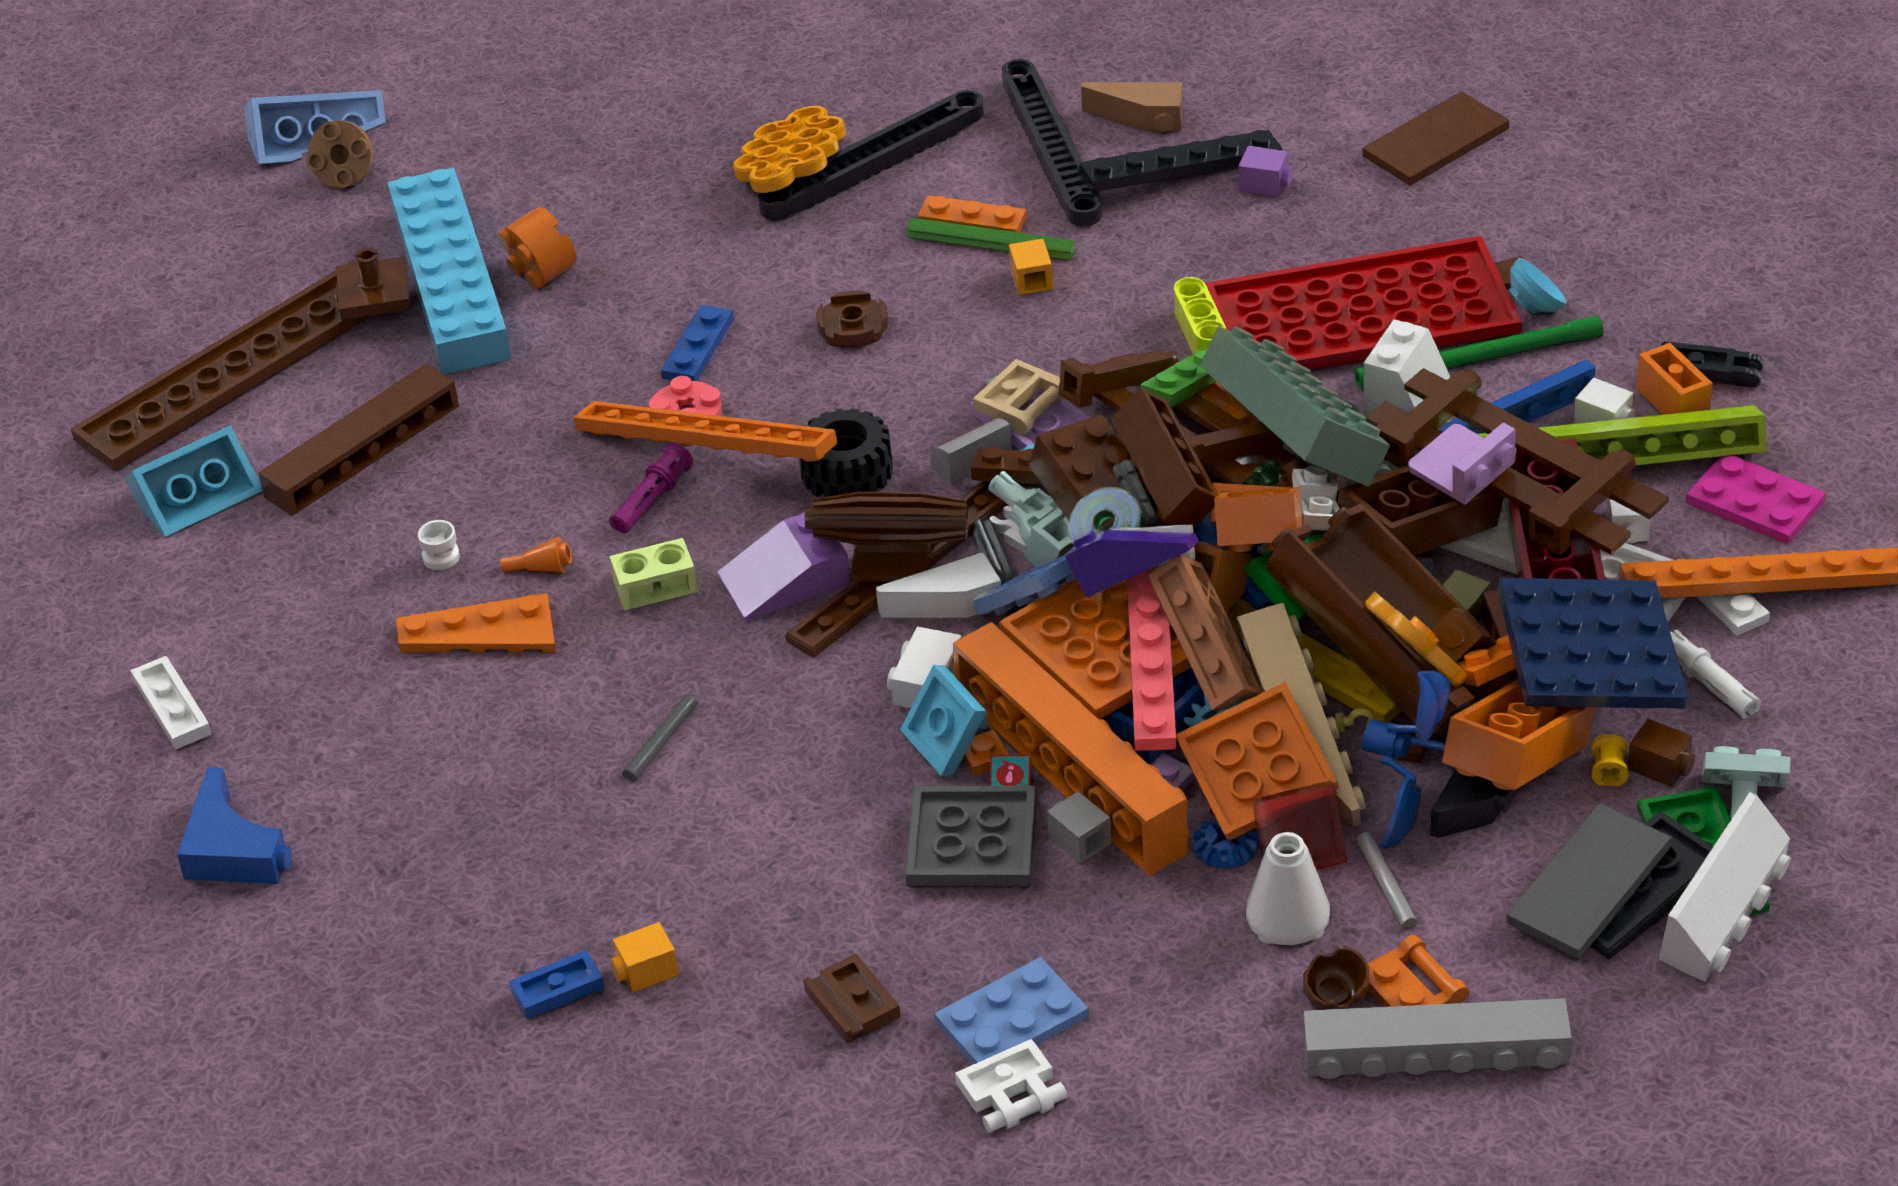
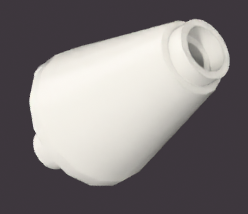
(1287, 895)

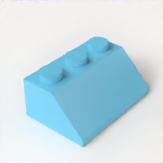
(194, 482)

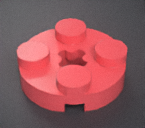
(685, 392)

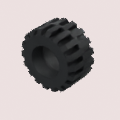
(857, 461)

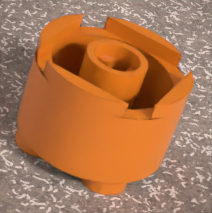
(537, 248)

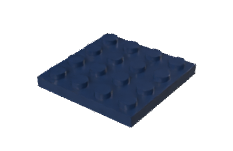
(1591, 643)

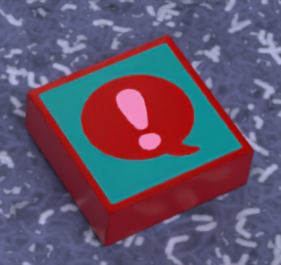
(1010, 770)

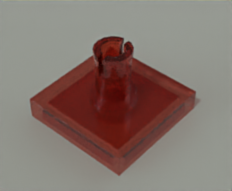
(1307, 812)

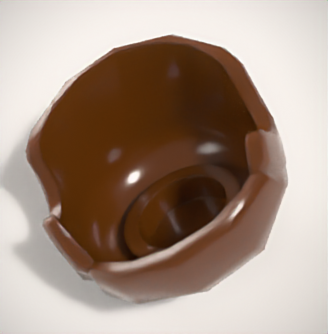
(1333, 974)

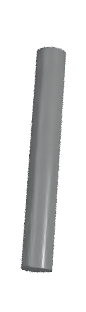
(1386, 880)

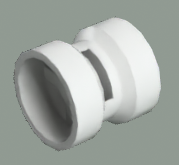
(438, 545)

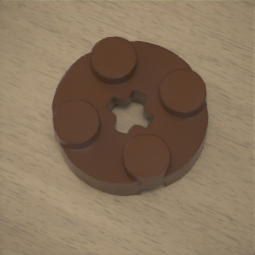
(840, 331)

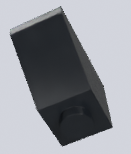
(1467, 804)

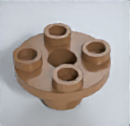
(340, 154)

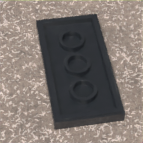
(1658, 890)

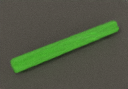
(984, 237)

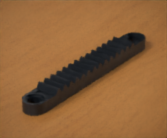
(1050, 141)
(875, 153)

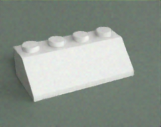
(1726, 891)

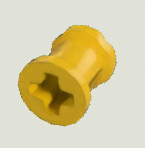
(1609, 760)

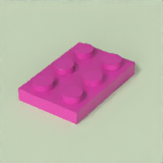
(1756, 498)

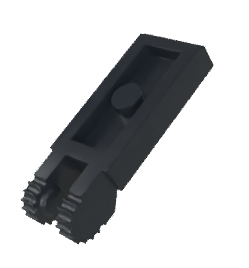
(1724, 364)

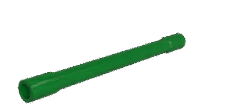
(1570, 332)

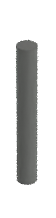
(660, 737)

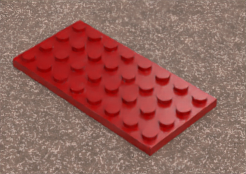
(1344, 306)

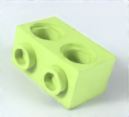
(653, 574)

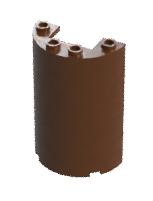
(1336, 578)

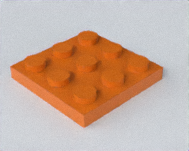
(1252, 754)

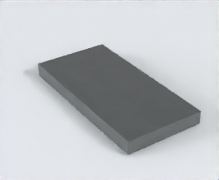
(1589, 880)

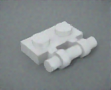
(1007, 1075)

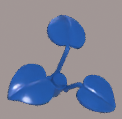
(1394, 742)

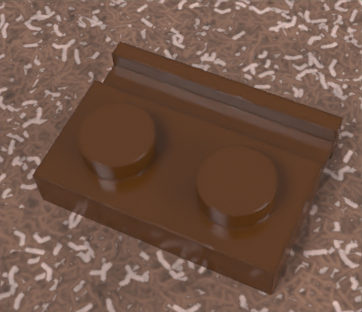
(852, 998)

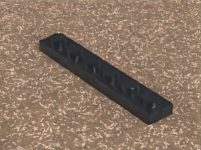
(1172, 161)

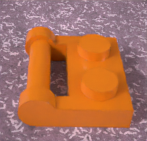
(1397, 986)

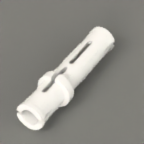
(1698, 664)

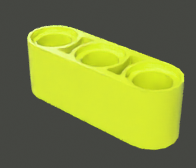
(1196, 312)

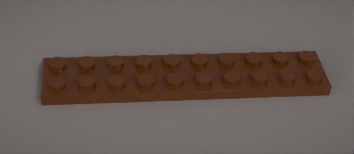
(215, 375)

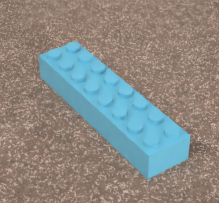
(449, 271)

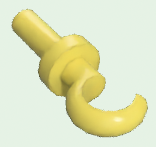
(1342, 721)

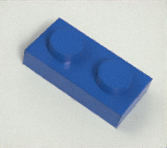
(556, 984)

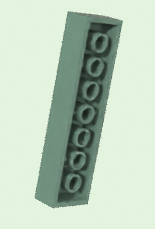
(1295, 405)

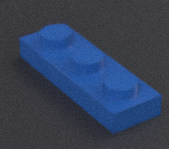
(698, 343)

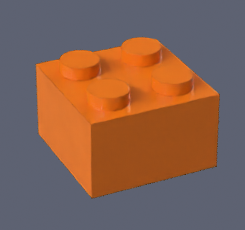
(1256, 516)

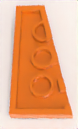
(501, 624)

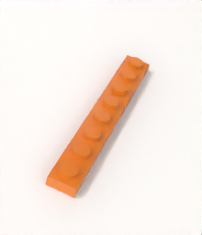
(706, 430)
(1767, 572)

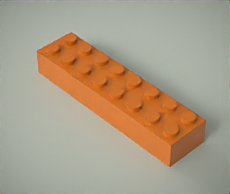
(1073, 747)

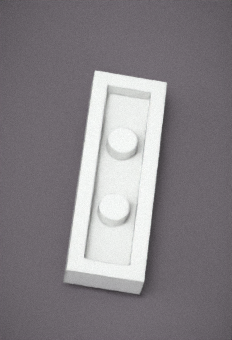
(171, 702)

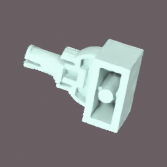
(1038, 518)

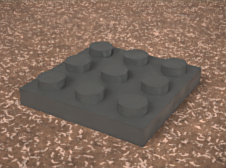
(971, 836)

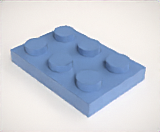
(1026, 587)
(1010, 1011)

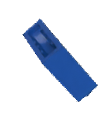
(226, 846)

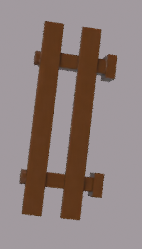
(1215, 450)
(1550, 513)

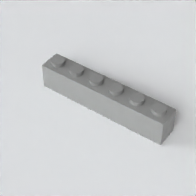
(1437, 1038)

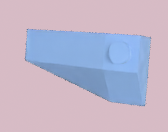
(283, 125)

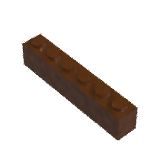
(358, 439)

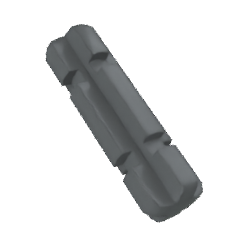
(1129, 481)

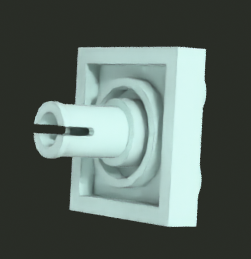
(1745, 771)

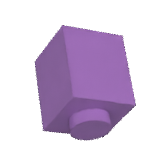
(1264, 171)

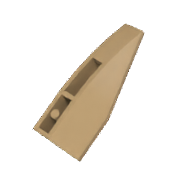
(1277, 658)

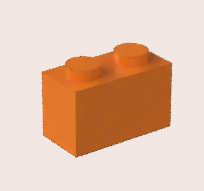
(1672, 381)

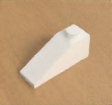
(939, 592)

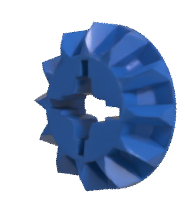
(1223, 853)

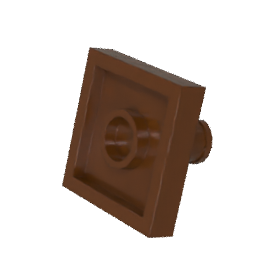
(373, 286)

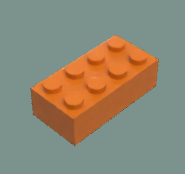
(1514, 741)

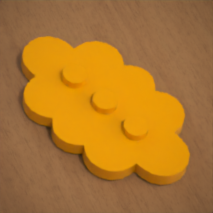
(789, 149)
(1416, 637)

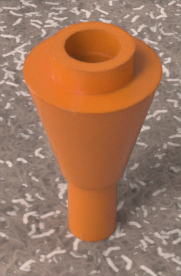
(546, 557)

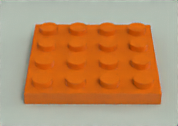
(1084, 643)

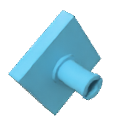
(943, 720)

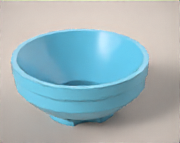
(1534, 288)

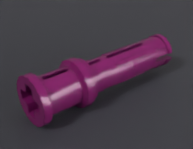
(669, 470)

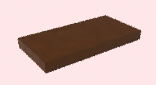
(1435, 138)

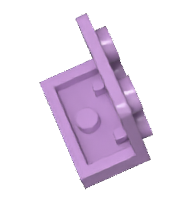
(1464, 461)

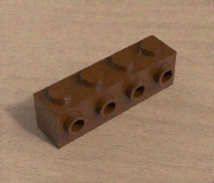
(1164, 459)

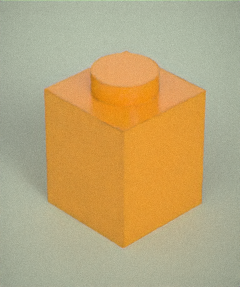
(1031, 266)
(644, 957)

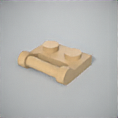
(1012, 389)

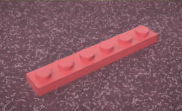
(1150, 667)

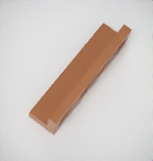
(1205, 632)

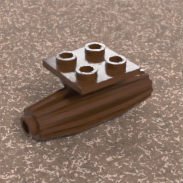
(888, 529)

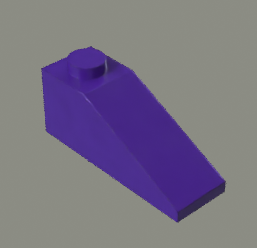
(1120, 554)

